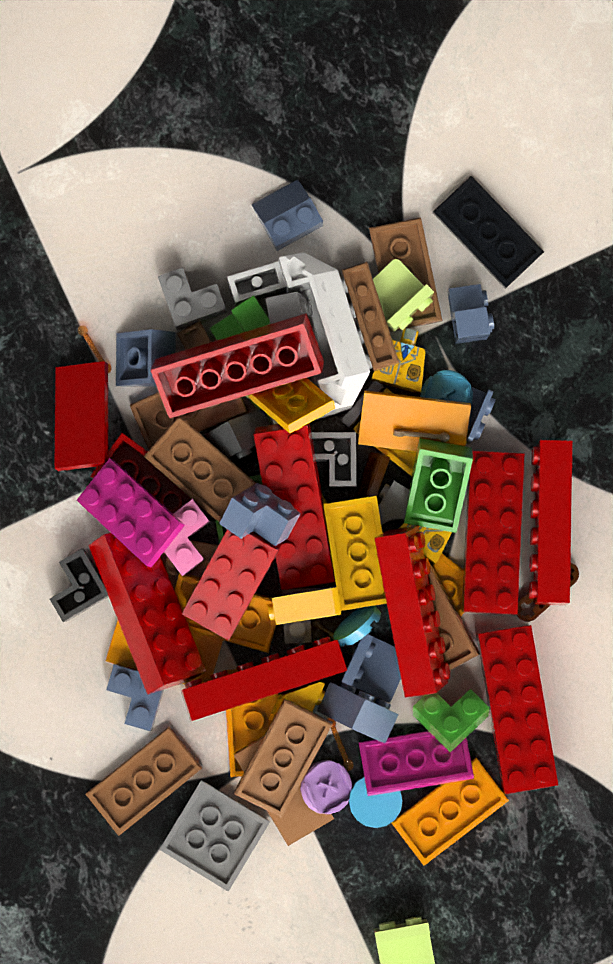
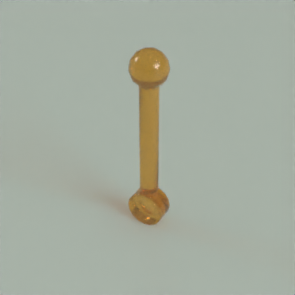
(82, 330)
(348, 764)

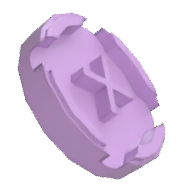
(326, 787)

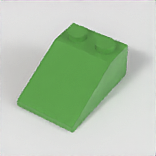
(438, 485)

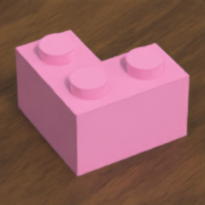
(181, 550)

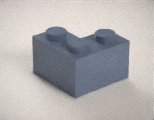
(469, 315)
(260, 512)
(143, 707)
(358, 711)

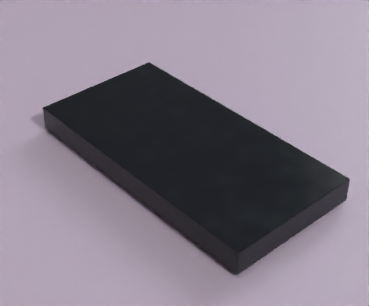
(488, 232)

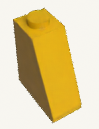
(304, 606)

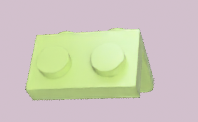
(401, 294)
(404, 942)

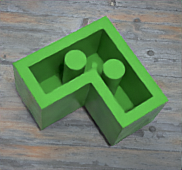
(244, 318)
(449, 723)

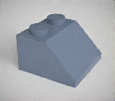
(288, 215)
(137, 353)

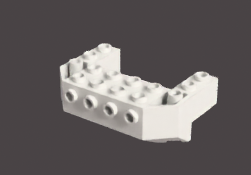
(338, 339)

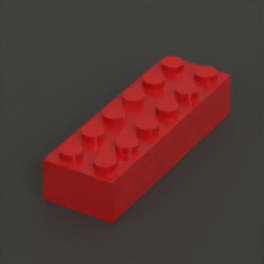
(237, 366)
(292, 474)
(552, 522)
(493, 533)
(412, 611)
(148, 616)
(263, 680)
(517, 709)

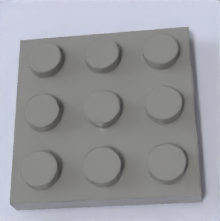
(214, 835)

